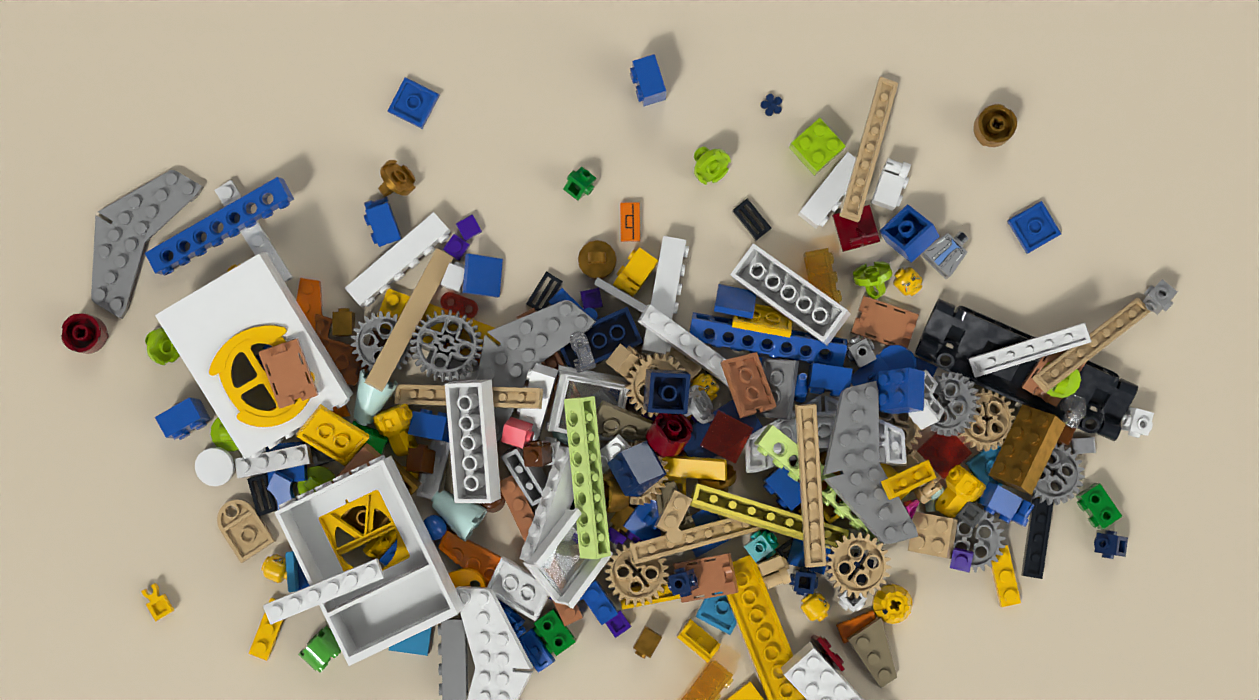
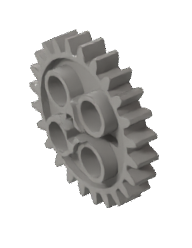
(366, 352)
(951, 403)
(1064, 459)
(991, 543)

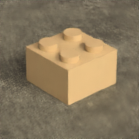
(935, 535)

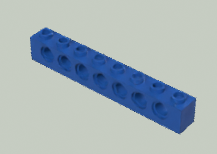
(159, 255)
(721, 325)

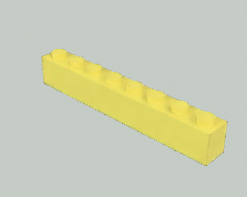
(758, 514)

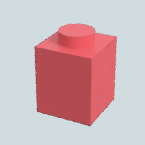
(517, 432)

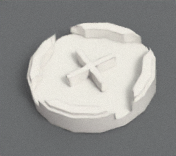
(214, 466)

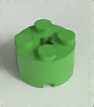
(320, 649)

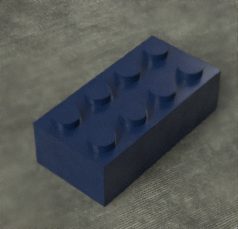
(606, 336)
(699, 431)

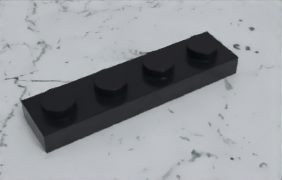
(1037, 539)

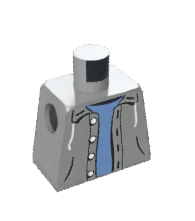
(946, 253)

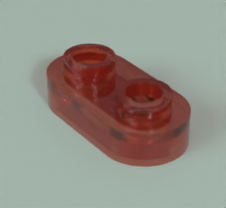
(460, 304)

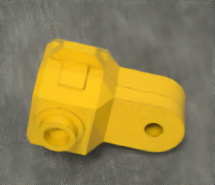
(395, 425)
(960, 489)

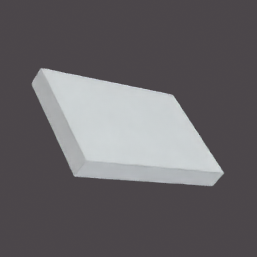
(518, 588)

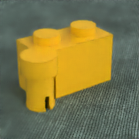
(636, 271)

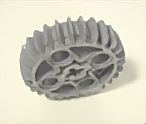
(441, 339)

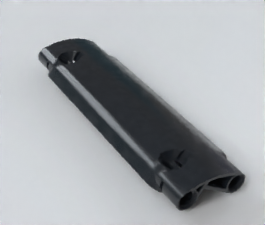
(979, 334)

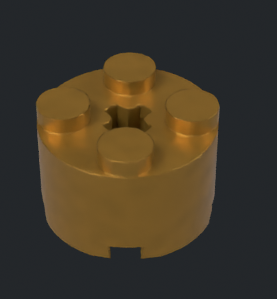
(999, 116)
(614, 496)

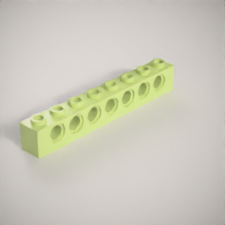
(765, 444)
(587, 477)

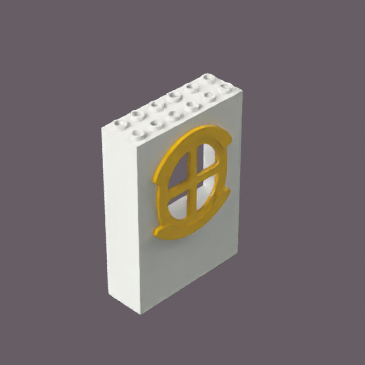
(228, 318)

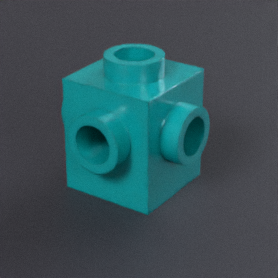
(761, 545)

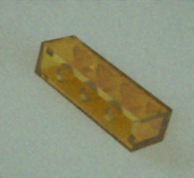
(820, 272)
(710, 683)

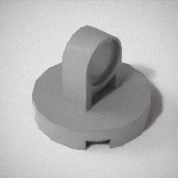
(699, 405)

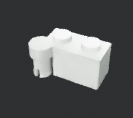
(890, 184)

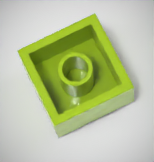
(817, 146)

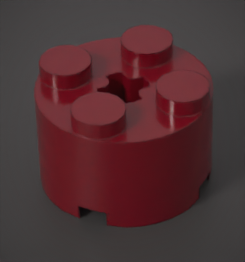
(73, 333)
(669, 434)

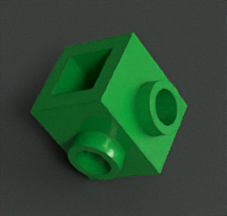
(580, 183)

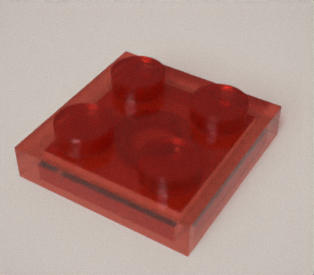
(726, 437)
(944, 453)

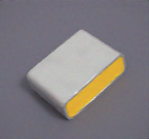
(1083, 445)

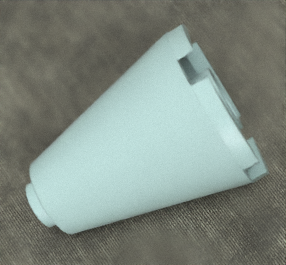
(370, 400)
(459, 516)

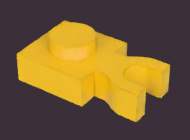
(159, 605)

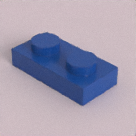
(536, 650)

